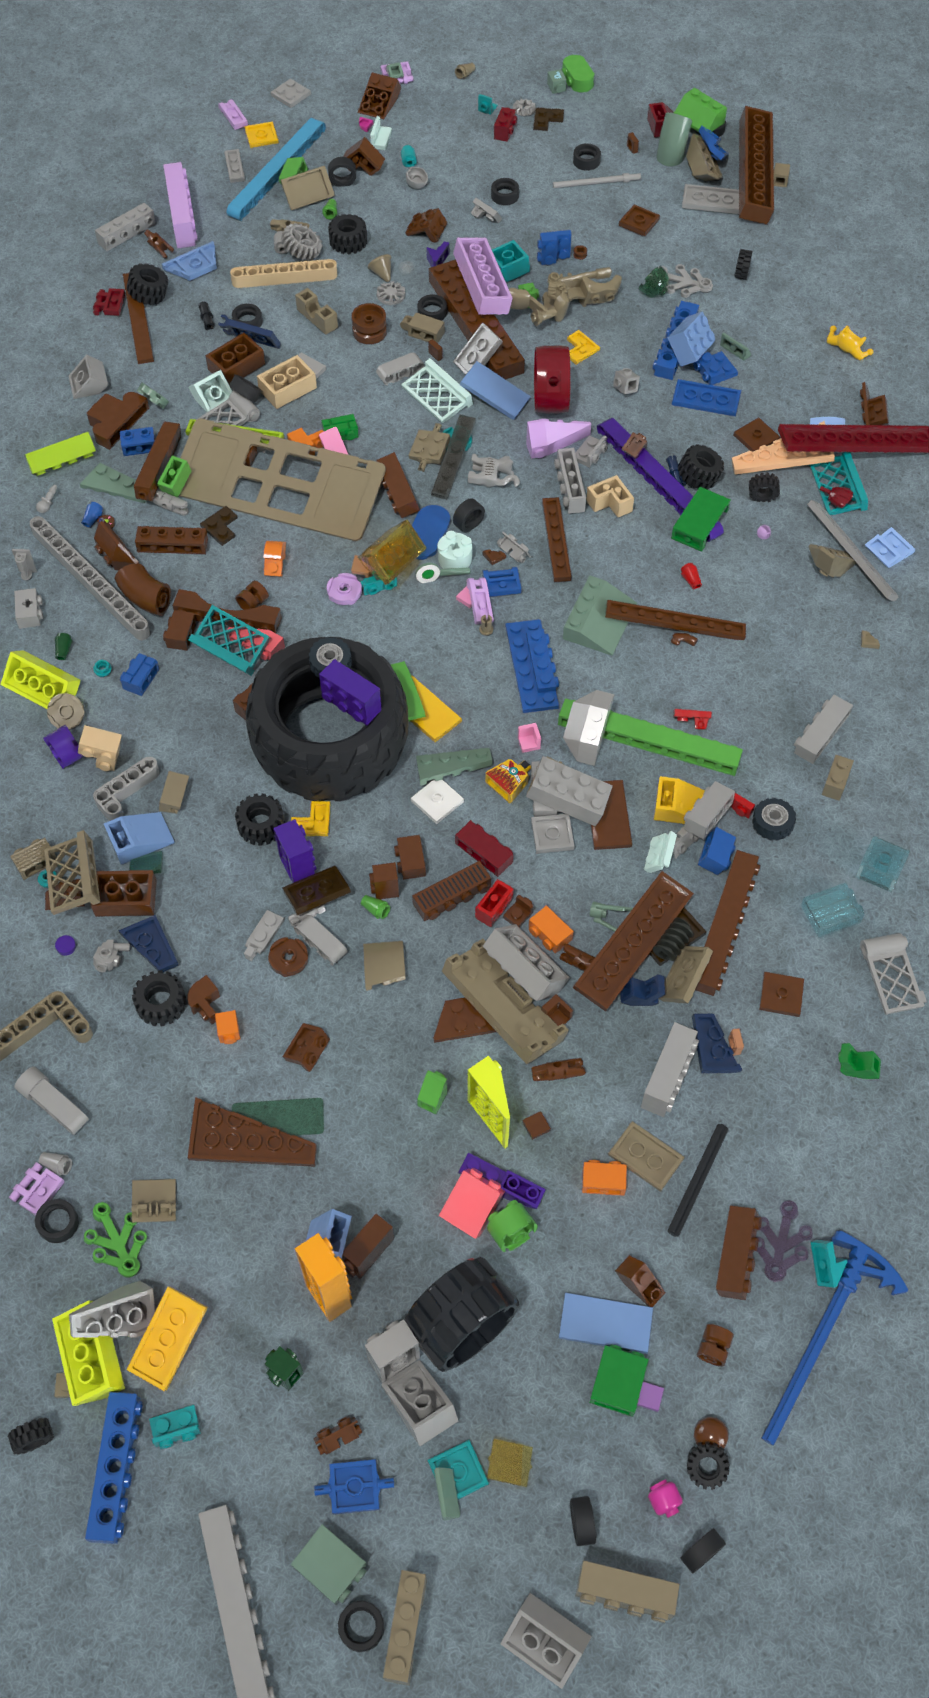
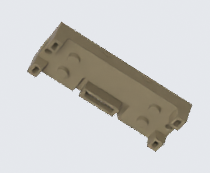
(503, 1003)

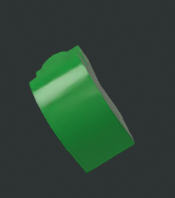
(859, 1064)

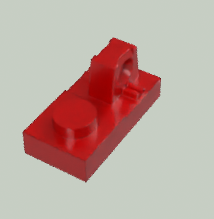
(700, 717)
(742, 806)

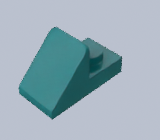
(827, 1267)

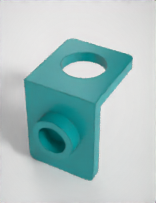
(485, 104)

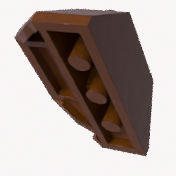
(111, 547)

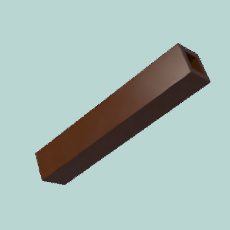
(157, 460)

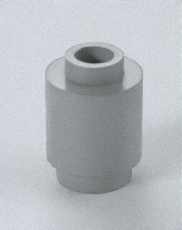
(278, 246)

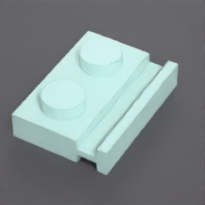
(660, 852)

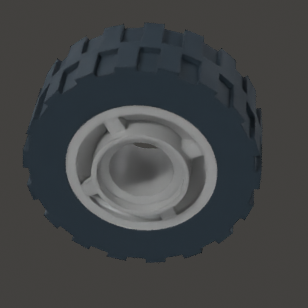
(326, 649)
(772, 828)

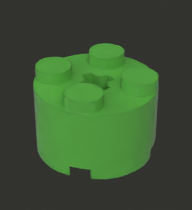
(511, 1226)

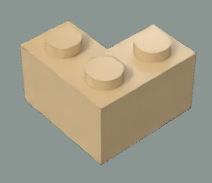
(610, 494)
(100, 745)

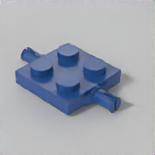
(354, 1487)

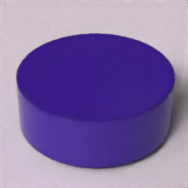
(65, 945)

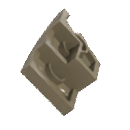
(383, 963)

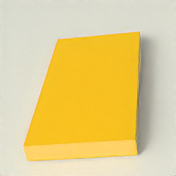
(439, 716)
(167, 1338)

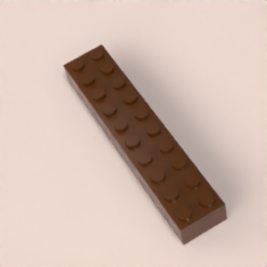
(756, 165)
(450, 285)

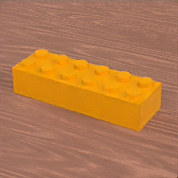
(324, 1276)

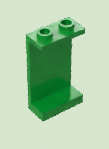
(699, 518)

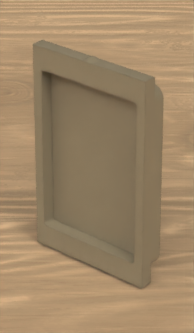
(307, 188)

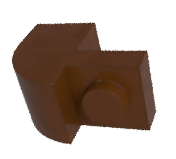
(200, 996)

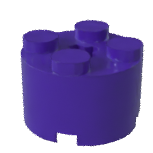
(63, 746)

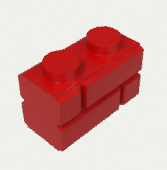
(494, 903)

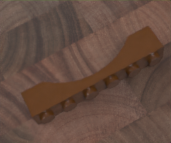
(261, 617)

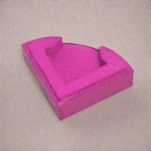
(365, 123)

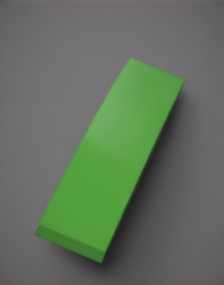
(414, 704)

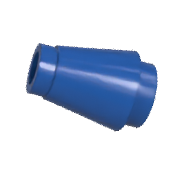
(91, 514)

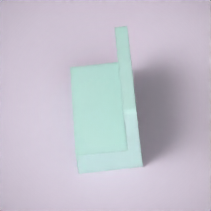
(380, 135)

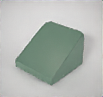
(394, 70)

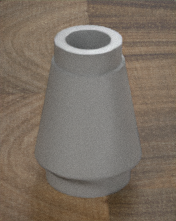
(57, 1163)

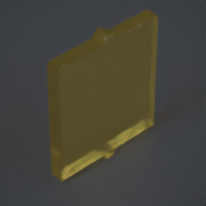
(509, 1463)

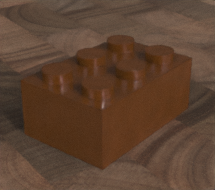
(236, 357)
(126, 893)

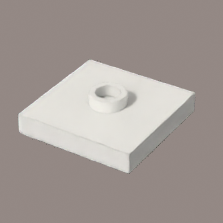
(437, 800)

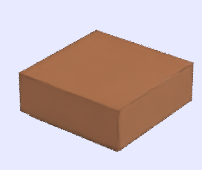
(735, 1041)

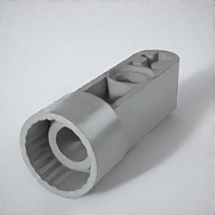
(35, 1087)

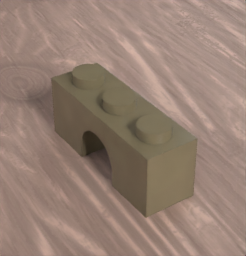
(323, 318)

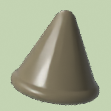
(381, 266)

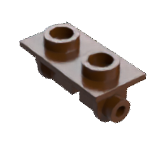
(344, 1429)

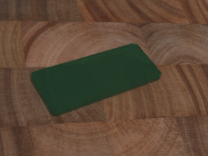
(288, 1116)

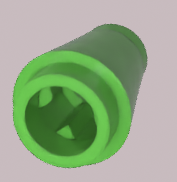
(330, 209)
(375, 906)

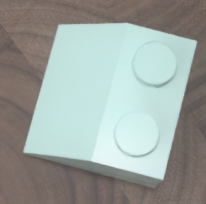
(211, 391)

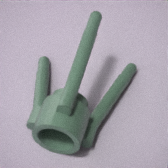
(600, 911)

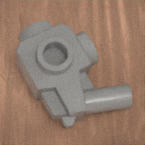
(107, 955)

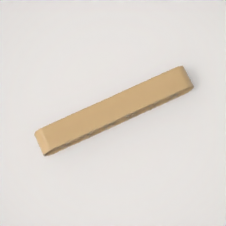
(284, 273)

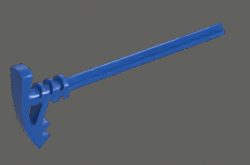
(847, 1284)

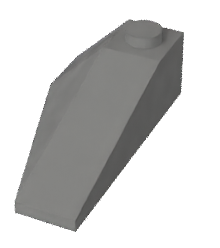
(116, 1314)

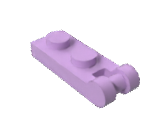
(233, 114)
(479, 599)

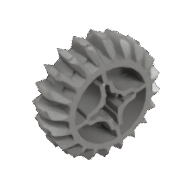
(301, 241)

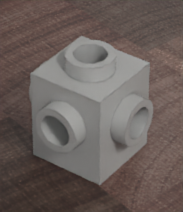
(626, 381)

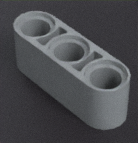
(399, 368)
(320, 938)

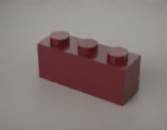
(484, 848)

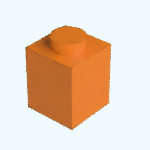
(227, 1027)

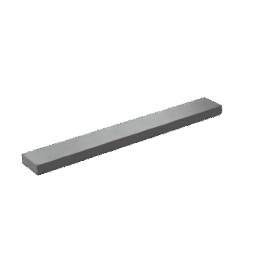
(852, 549)

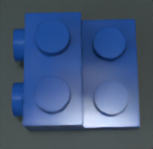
(553, 246)
(715, 368)

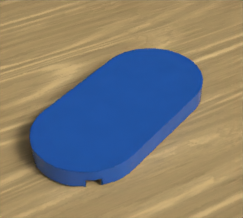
(430, 526)

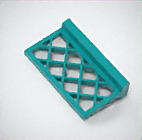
(851, 476)
(219, 650)

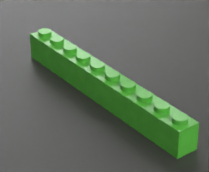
(666, 741)

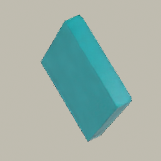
(465, 1467)

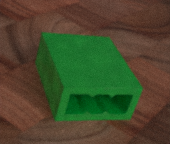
(619, 1380)

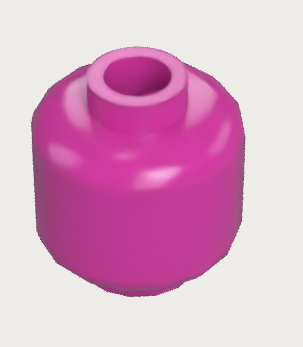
(665, 1498)

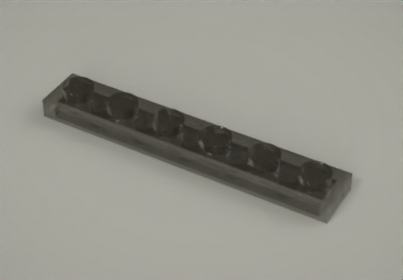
(453, 457)

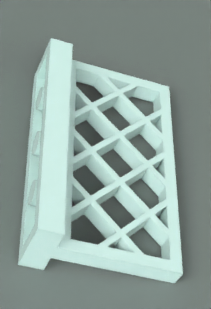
(438, 375)

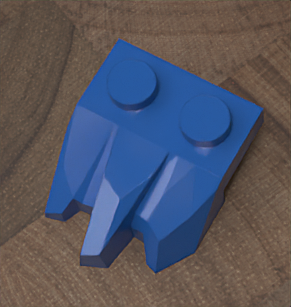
(712, 142)

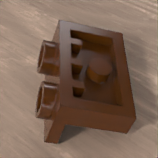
(306, 1046)

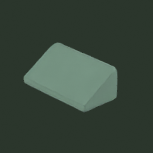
(734, 347)
(447, 1493)

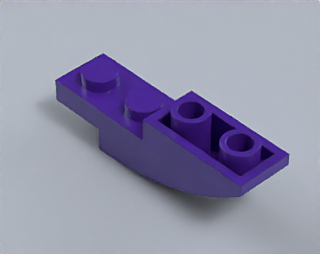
(514, 1185)

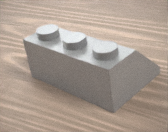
(546, 1640)

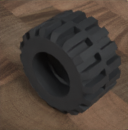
(347, 234)
(147, 284)
(700, 466)
(257, 806)
(161, 1012)

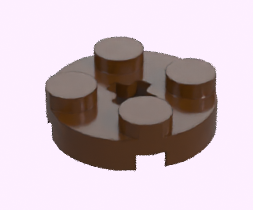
(289, 946)

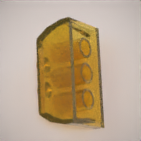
(392, 552)

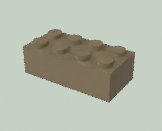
(628, 1591)

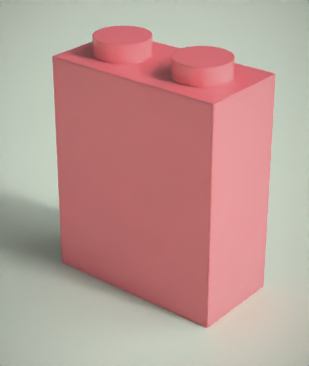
(472, 1202)

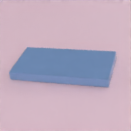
(495, 390)
(606, 1322)

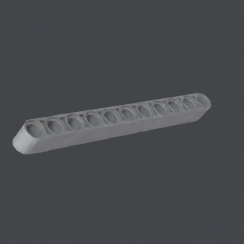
(90, 578)

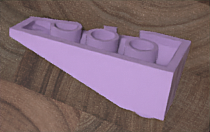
(547, 437)

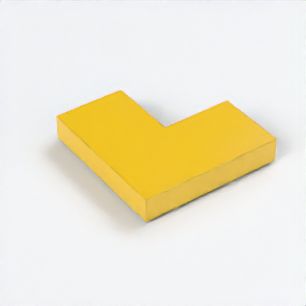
(583, 347)
(318, 821)

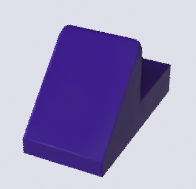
(438, 256)

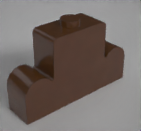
(112, 415)

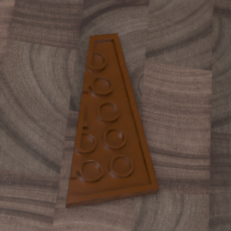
(234, 1138)

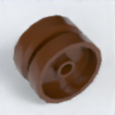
(369, 323)

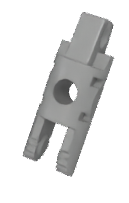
(171, 503)

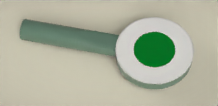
(430, 572)

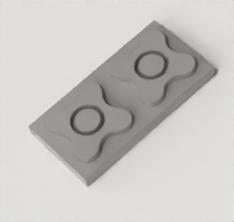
(711, 199)

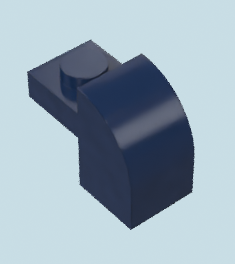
(643, 992)

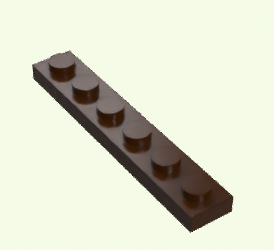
(556, 539)

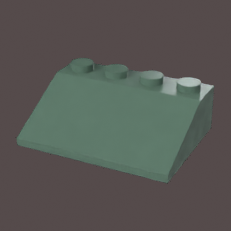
(588, 621)

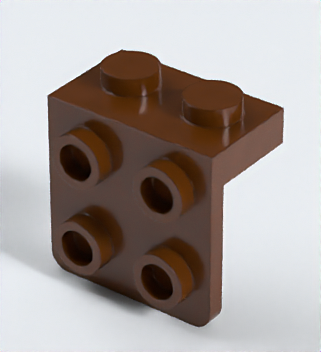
(430, 221)

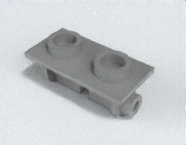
(519, 551)
(24, 562)
(682, 843)

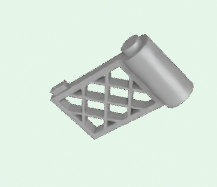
(240, 407)
(887, 948)

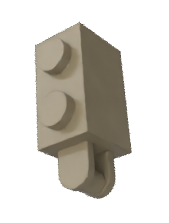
(423, 327)

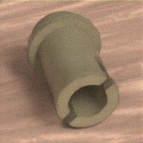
(486, 625)

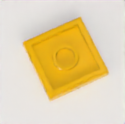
(261, 134)

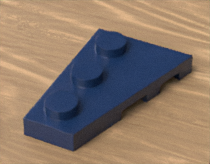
(151, 943)
(712, 1048)

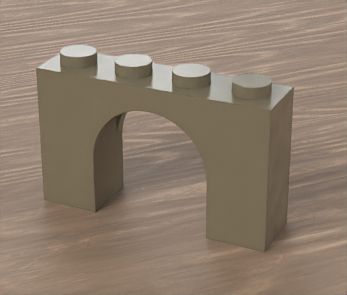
(404, 1628)

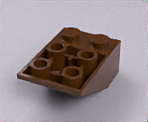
(379, 95)

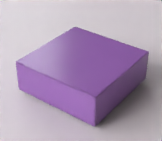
(650, 1396)

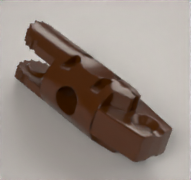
(158, 243)
(576, 957)
(558, 1070)

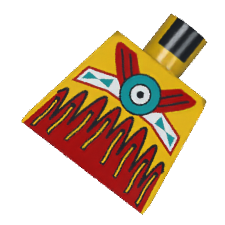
(508, 778)

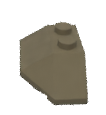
(701, 160)
(831, 561)

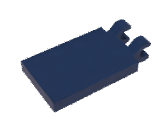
(257, 334)

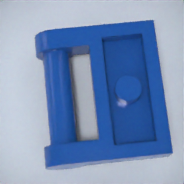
(500, 584)

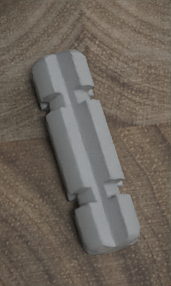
(294, 919)

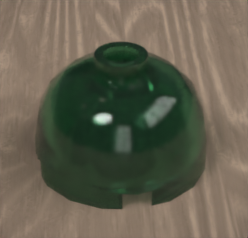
(656, 283)

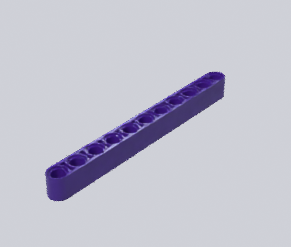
(652, 471)

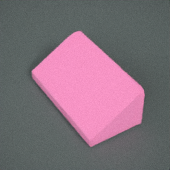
(332, 441)

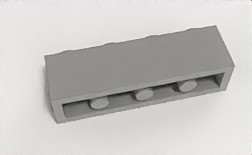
(822, 729)

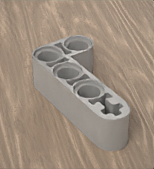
(113, 796)

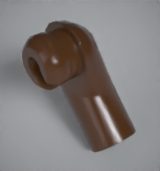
(685, 637)

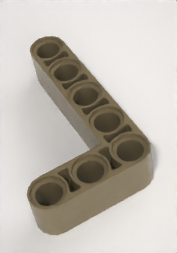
(36, 1024)

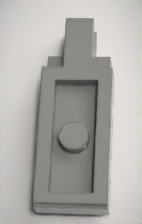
(263, 934)

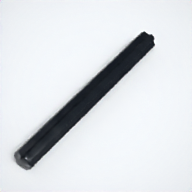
(697, 1180)

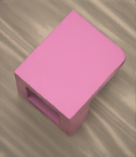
(529, 737)

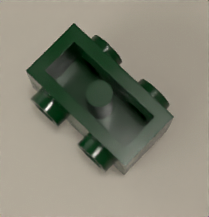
(283, 1368)

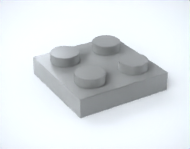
(290, 93)
(552, 833)

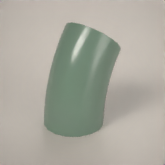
(673, 139)

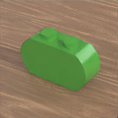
(578, 73)

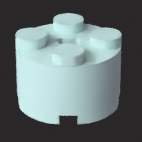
(454, 550)

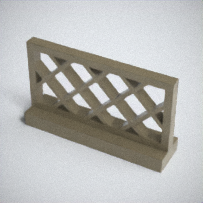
(85, 869)

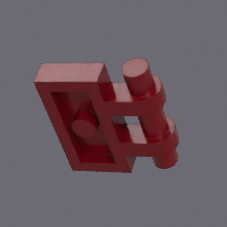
(113, 303)

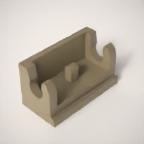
(173, 792)

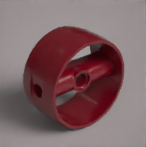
(552, 379)

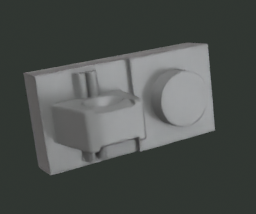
(481, 209)

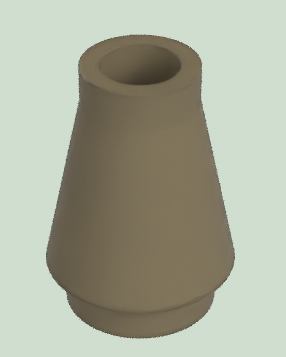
(464, 70)

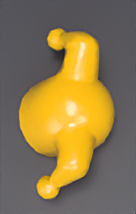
(848, 342)

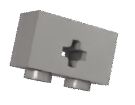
(28, 608)

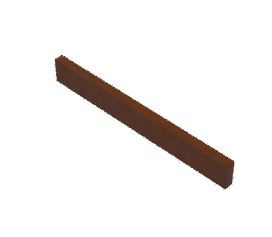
(139, 328)
(675, 620)

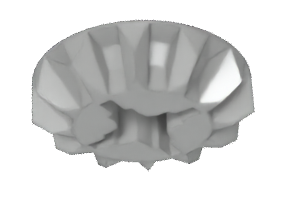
(527, 110)

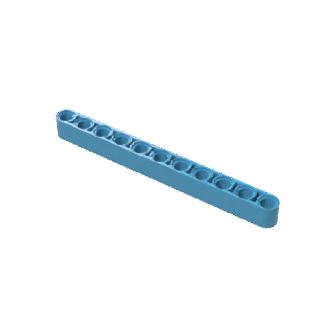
(269, 175)

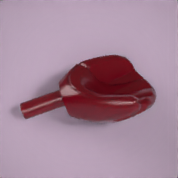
(838, 495)

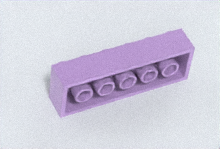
(180, 205)
(482, 276)

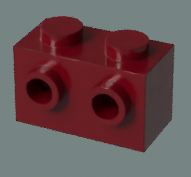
(505, 124)

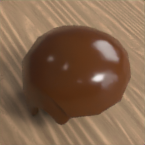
(711, 1430)

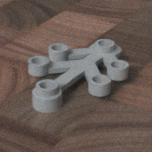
(702, 284)

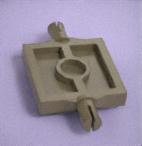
(429, 447)

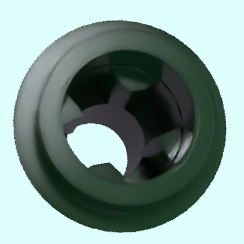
(62, 645)

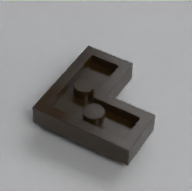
(546, 115)
(217, 525)

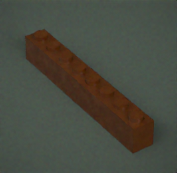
(726, 918)

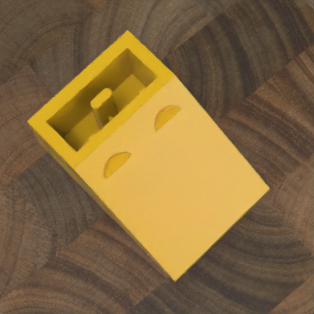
(675, 799)

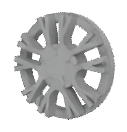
(391, 292)

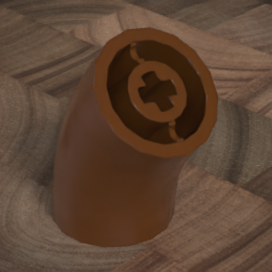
(143, 589)

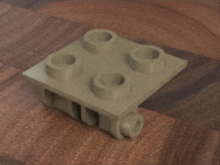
(153, 1200)

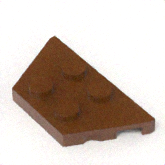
(460, 1020)

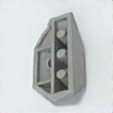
(587, 725)

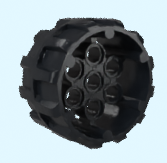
(461, 1313)

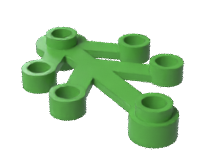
(116, 1242)

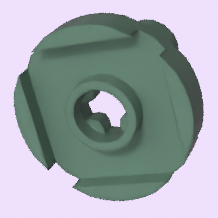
(153, 396)

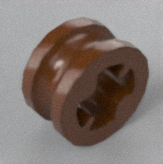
(582, 252)

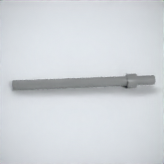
(625, 177)

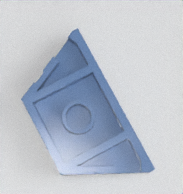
(193, 263)

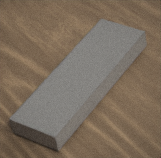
(234, 165)

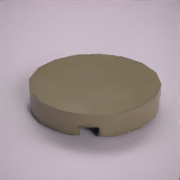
(65, 710)

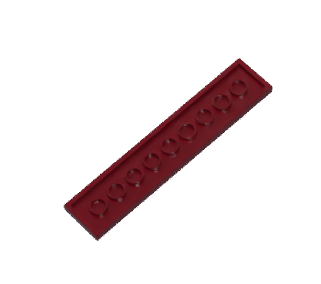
(854, 438)

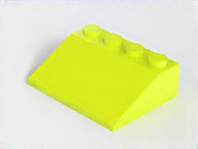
(489, 1098)

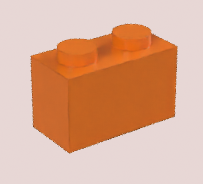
(550, 929)
(604, 1178)

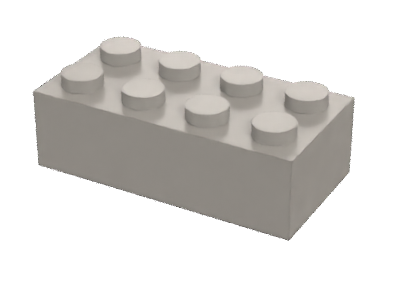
(569, 791)
(525, 962)
(670, 1070)

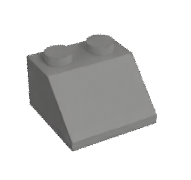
(88, 378)

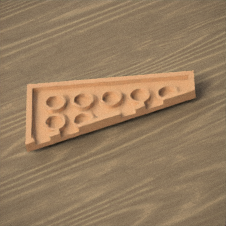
(777, 457)

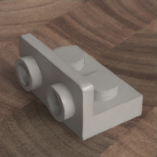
(591, 450)

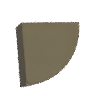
(869, 641)

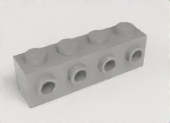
(125, 227)
(570, 480)

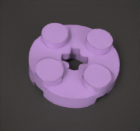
(347, 597)

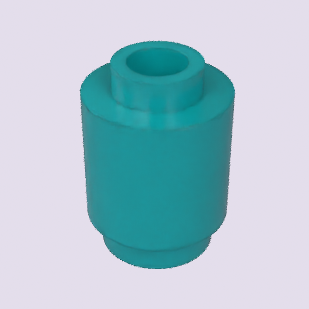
(408, 156)

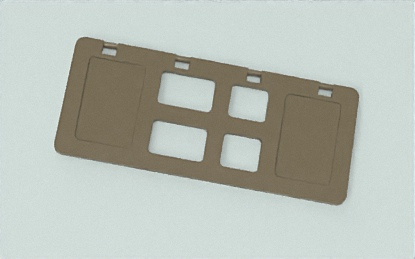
(338, 497)

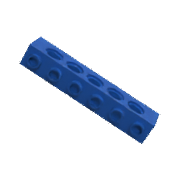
(667, 362)
(117, 1405)

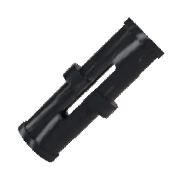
(206, 316)

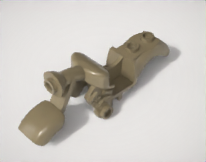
(563, 290)

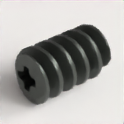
(673, 940)

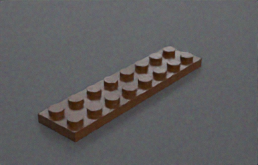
(633, 941)

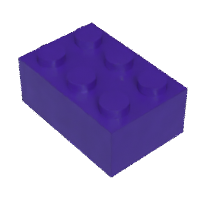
(350, 692)
(295, 850)

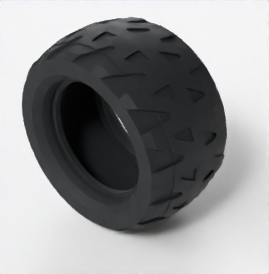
(330, 768)

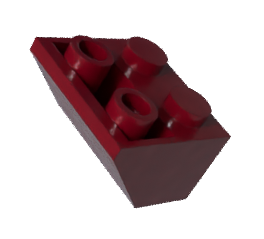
(656, 117)

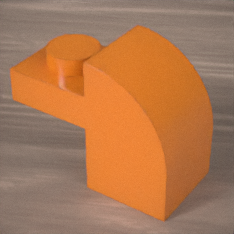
(301, 437)
(274, 554)

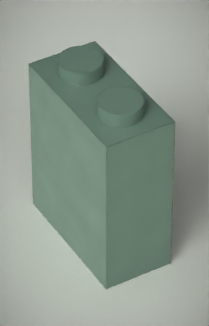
(329, 1565)

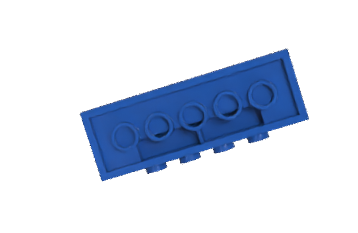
(533, 666)

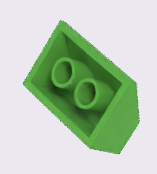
(701, 110)

